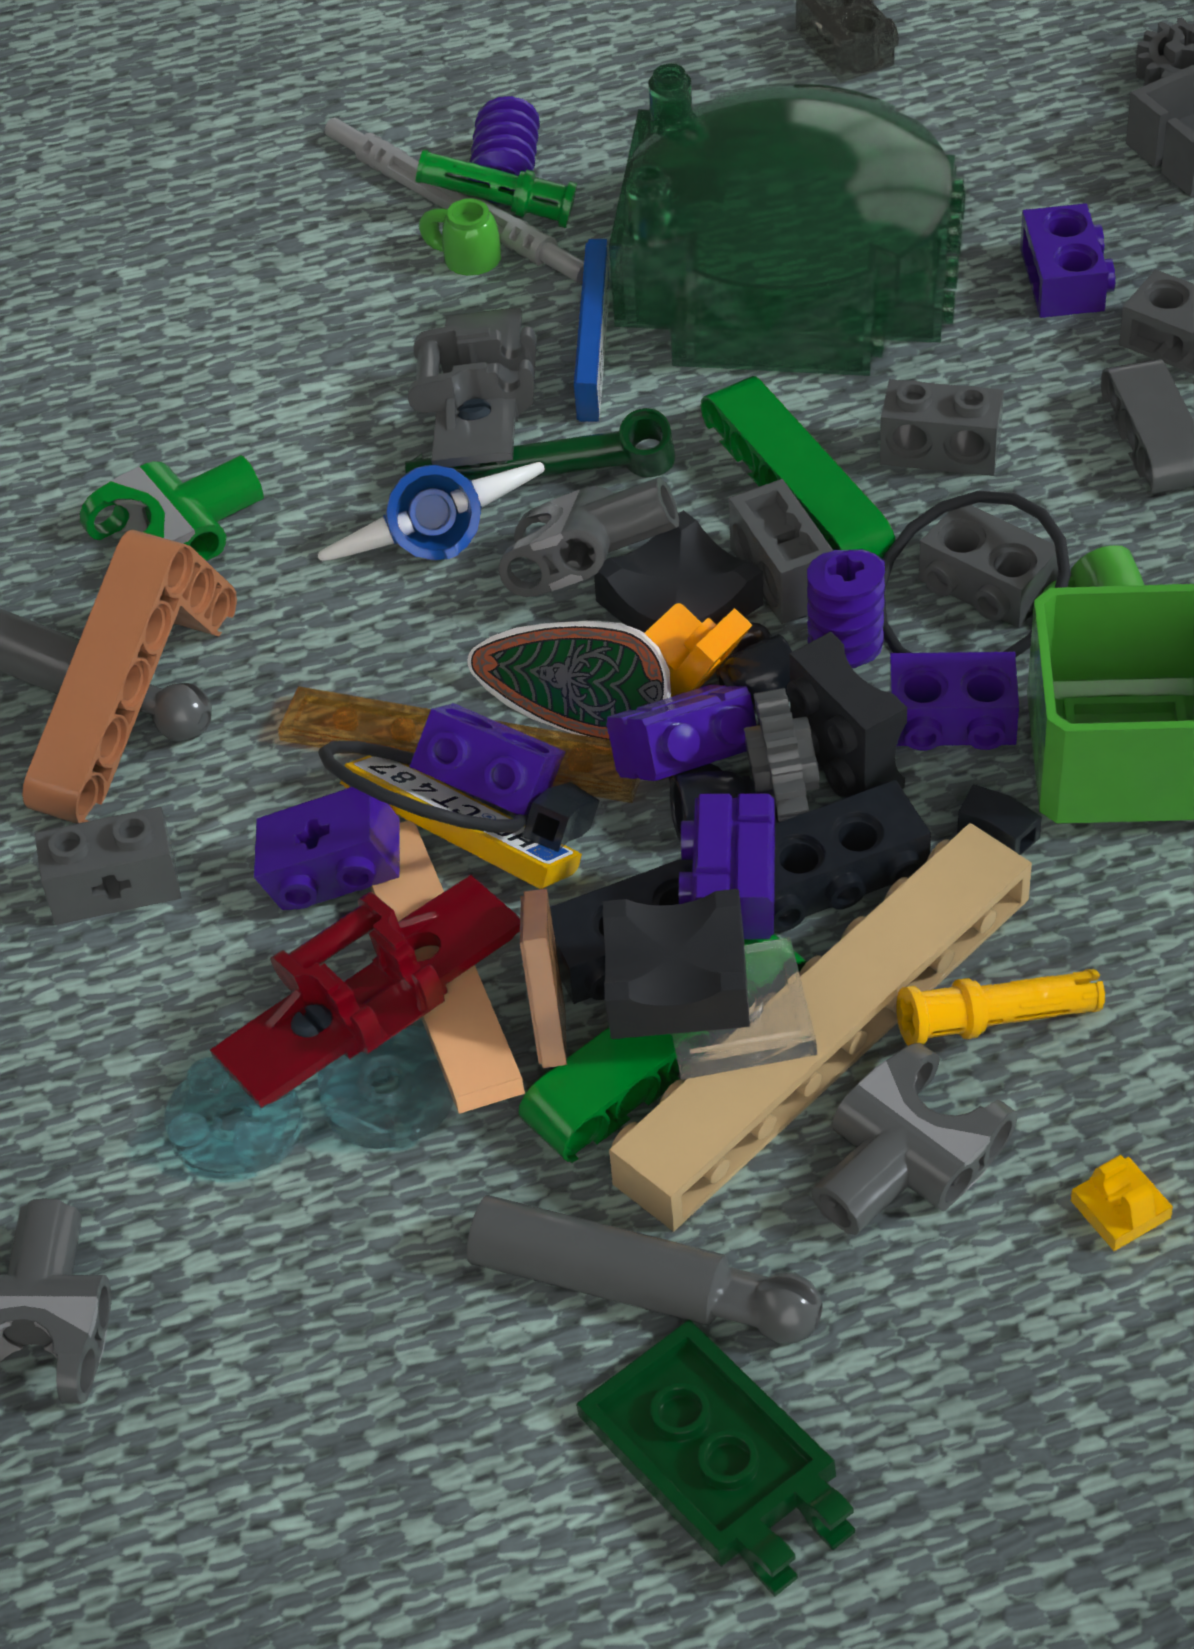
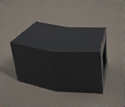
(560, 816)
(1000, 818)

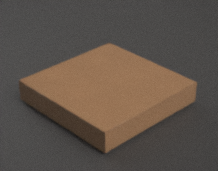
(543, 978)

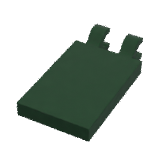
(717, 1453)

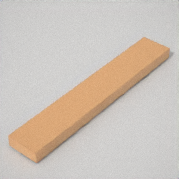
(464, 1026)

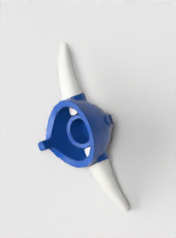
(432, 512)

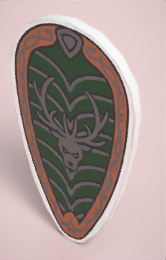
(572, 672)

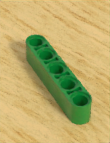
(778, 447)
(602, 1086)

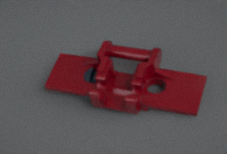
(359, 1014)

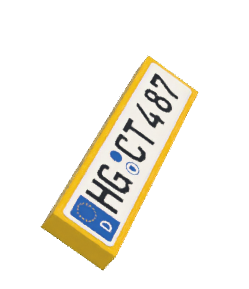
(506, 850)

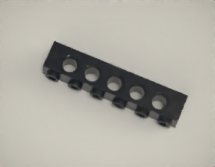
(820, 863)

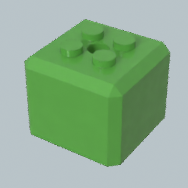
(1113, 703)

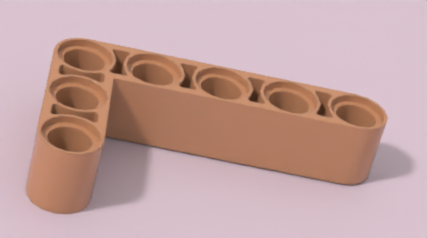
(140, 599)

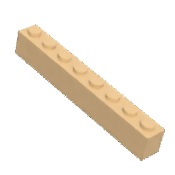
(913, 938)

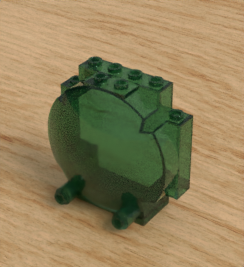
(784, 227)

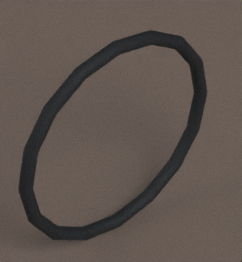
(965, 500)
(424, 810)

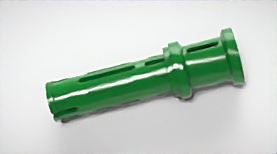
(434, 170)

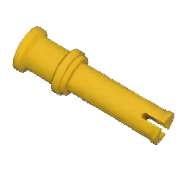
(972, 1007)

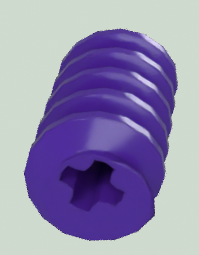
(506, 136)
(848, 600)

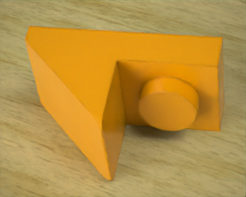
(695, 648)

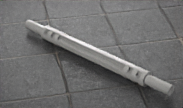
(398, 165)

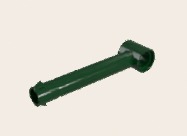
(589, 451)

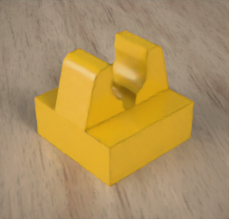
(1121, 1202)

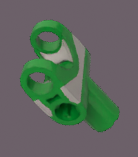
(164, 506)

